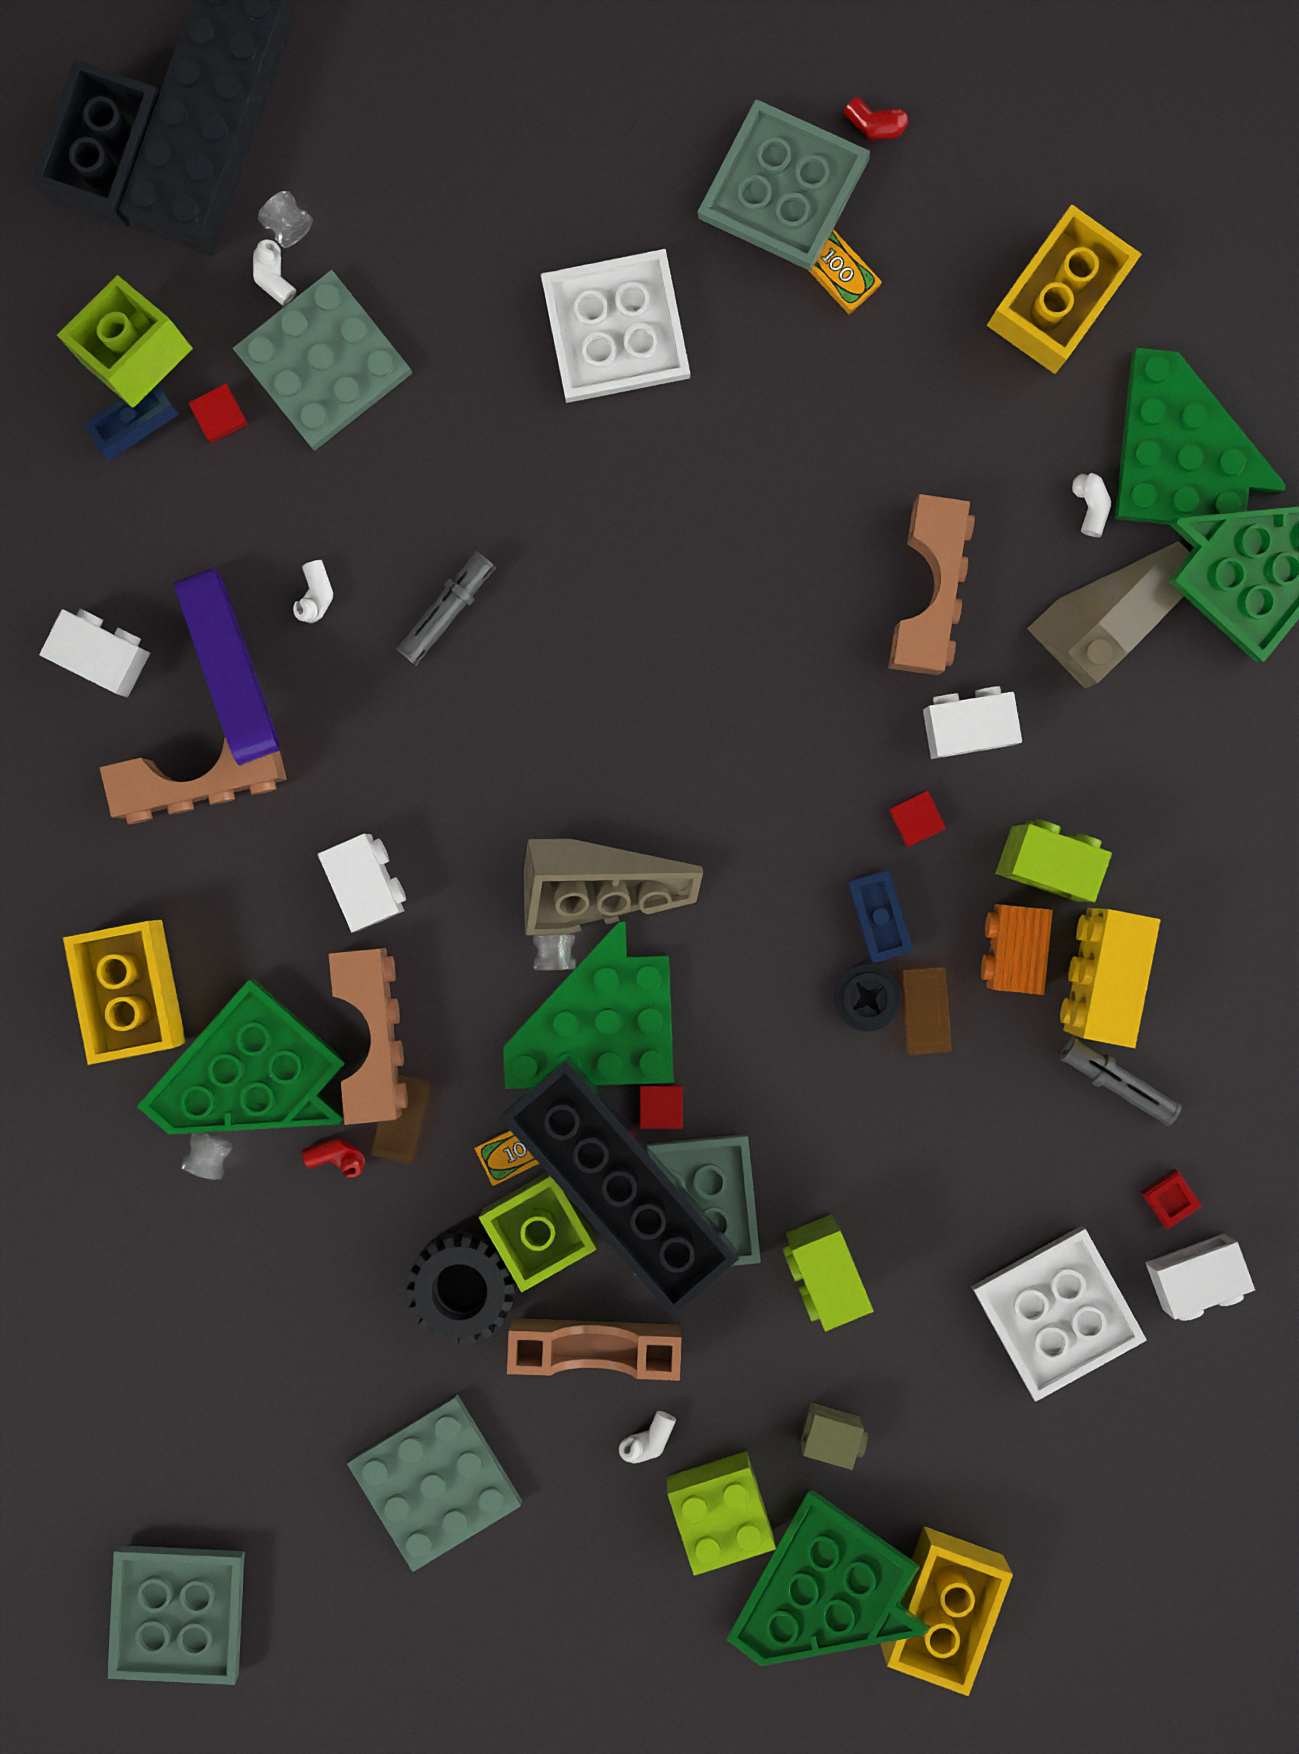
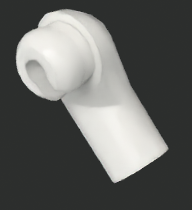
(268, 272)
(1098, 502)
(318, 596)
(648, 1443)

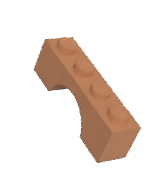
(939, 534)
(140, 787)
(364, 982)
(559, 1345)

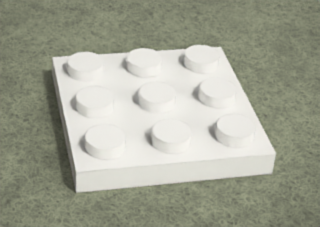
(615, 325)
(1059, 1313)

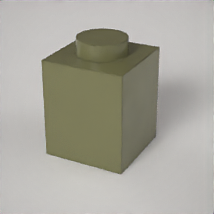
(833, 1436)

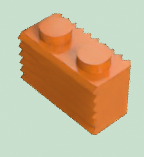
(1017, 949)

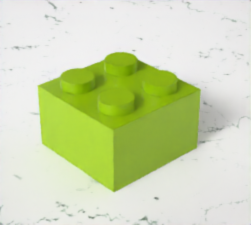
(125, 341)
(1054, 862)
(538, 1231)
(830, 1276)
(720, 1513)

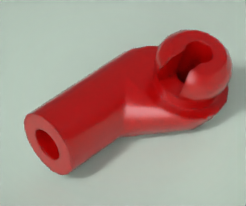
(877, 124)
(339, 1153)

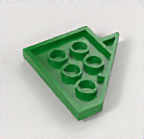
(1183, 447)
(1243, 574)
(606, 1017)
(248, 1073)
(826, 1590)

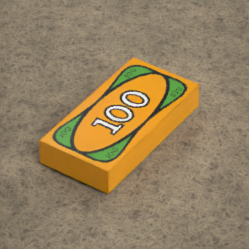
(844, 274)
(504, 1157)

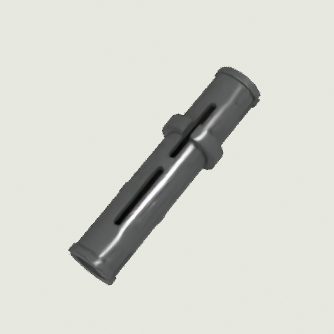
(450, 602)
(1080, 1055)

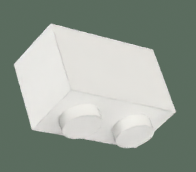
(95, 653)
(972, 723)
(362, 881)
(1200, 1277)

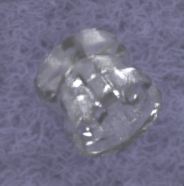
(285, 219)
(554, 952)
(206, 1156)

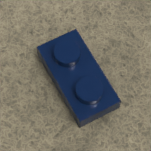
(123, 426)
(880, 916)

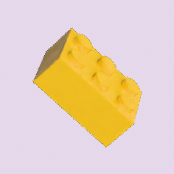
(1063, 289)
(1110, 976)
(124, 991)
(960, 1598)

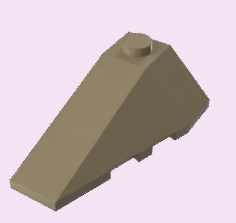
(1109, 617)
(587, 882)

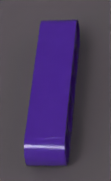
(227, 666)

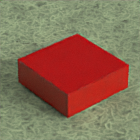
(218, 413)
(917, 819)
(661, 1106)
(1171, 1199)

